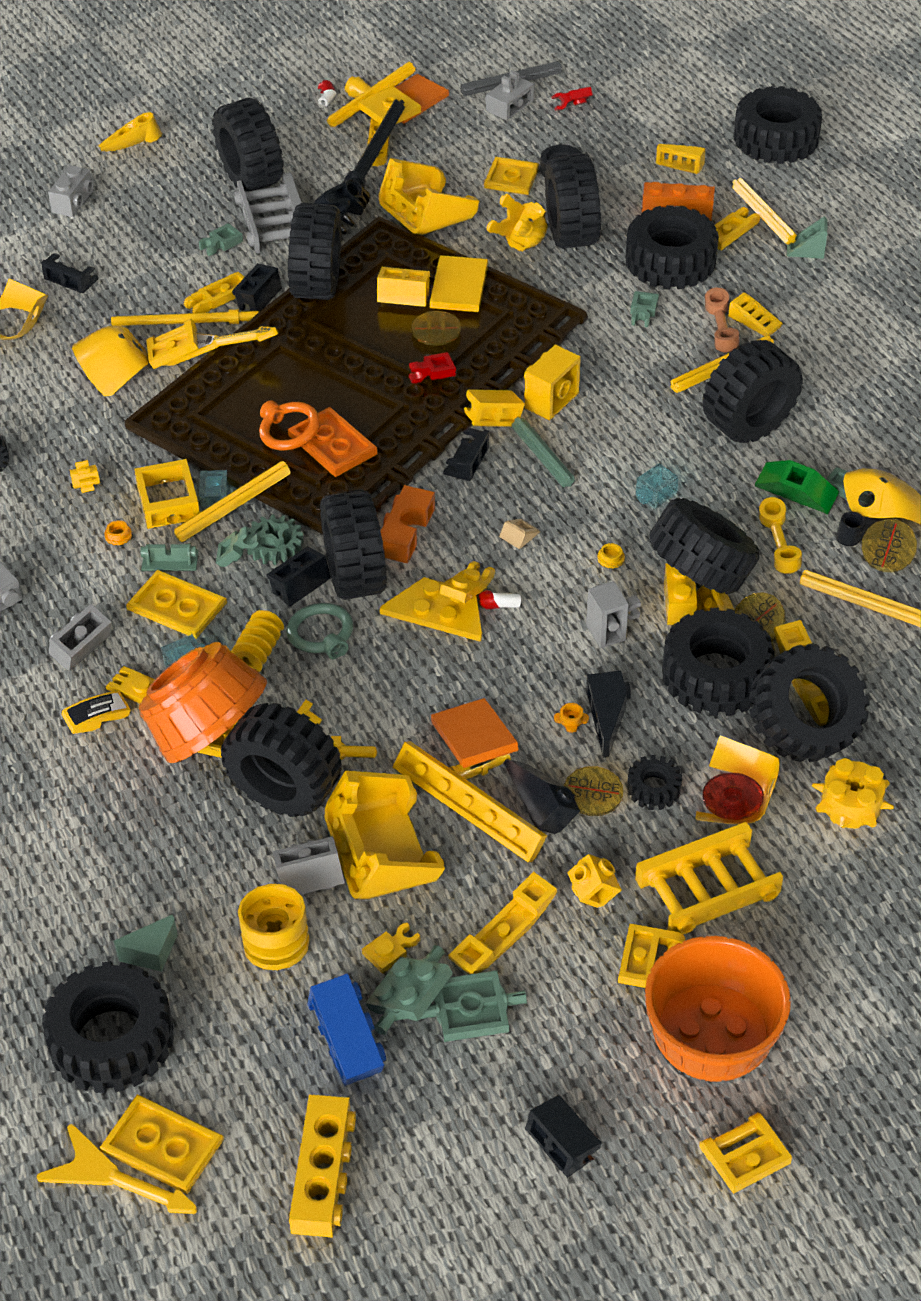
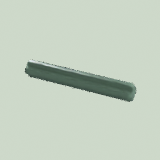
(543, 452)

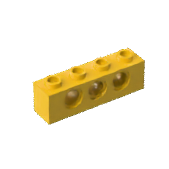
(322, 1116)

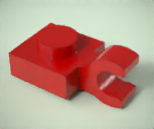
(576, 96)
(434, 366)

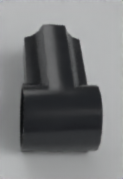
(853, 528)

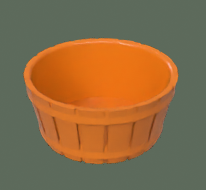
(199, 699)
(716, 1006)

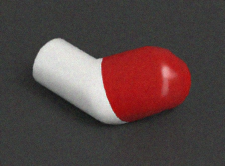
(328, 92)
(492, 600)

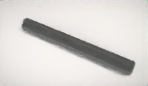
(528, 74)

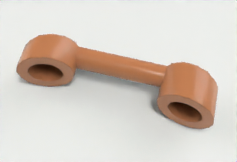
(718, 304)

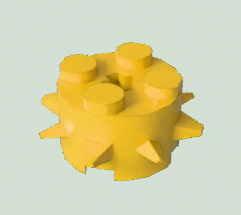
(853, 794)

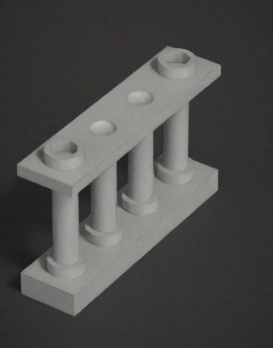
(291, 199)

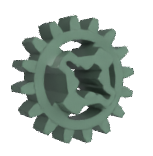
(277, 539)

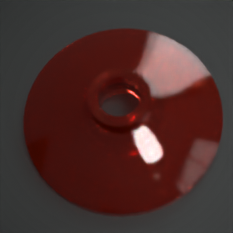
(733, 796)

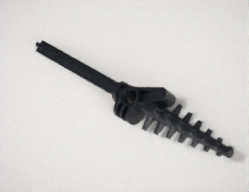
(351, 193)

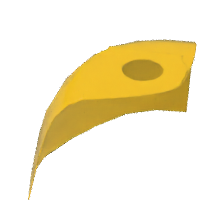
(24, 298)
(110, 359)
(891, 498)
(746, 760)

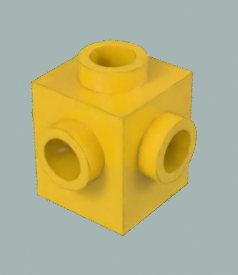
(594, 880)

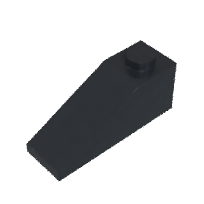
(607, 703)
(546, 800)

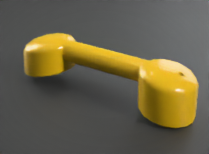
(773, 515)

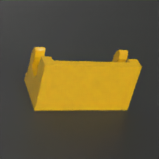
(403, 286)
(493, 407)

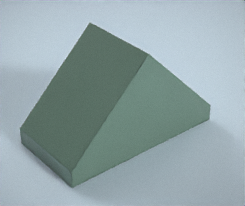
(810, 241)
(149, 945)

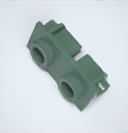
(177, 558)

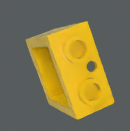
(159, 513)

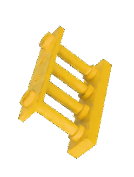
(709, 852)

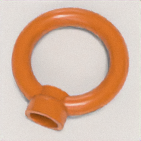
(274, 413)

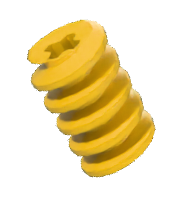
(258, 638)

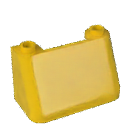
(416, 198)
(376, 835)

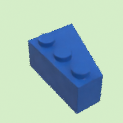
(346, 1029)

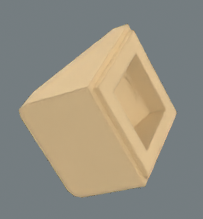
(518, 532)

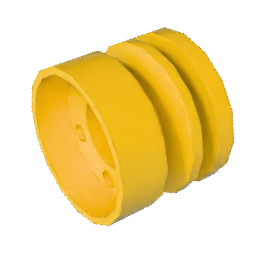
(273, 926)

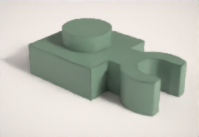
(223, 237)
(643, 307)

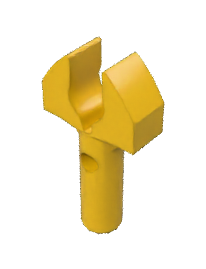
(353, 751)

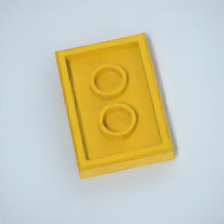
(459, 283)
(176, 603)
(162, 1143)

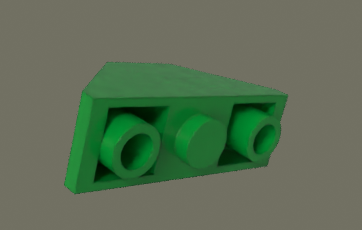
(798, 484)

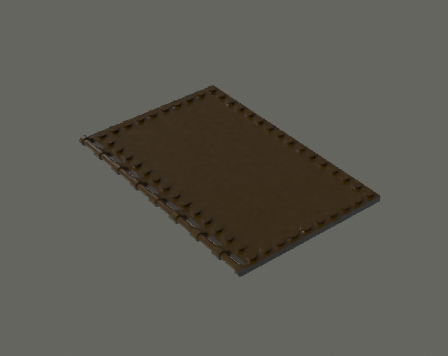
(357, 362)

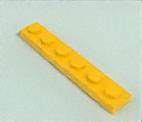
(470, 801)

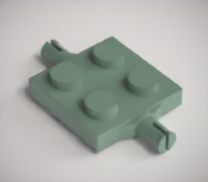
(409, 989)
(473, 1006)

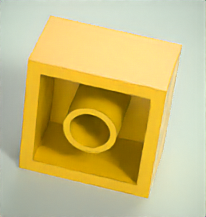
(552, 382)

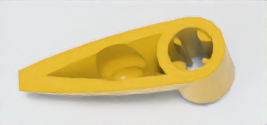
(134, 132)

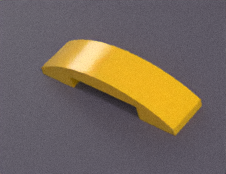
(792, 635)
(507, 927)

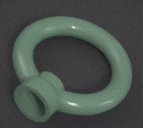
(332, 642)

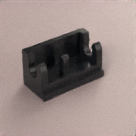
(67, 276)
(258, 287)
(468, 455)
(299, 575)
(562, 1135)

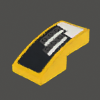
(91, 712)

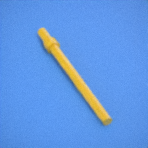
(232, 317)

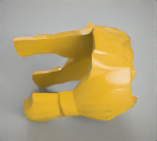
(517, 228)

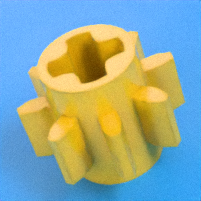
(84, 476)

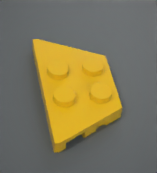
(427, 607)

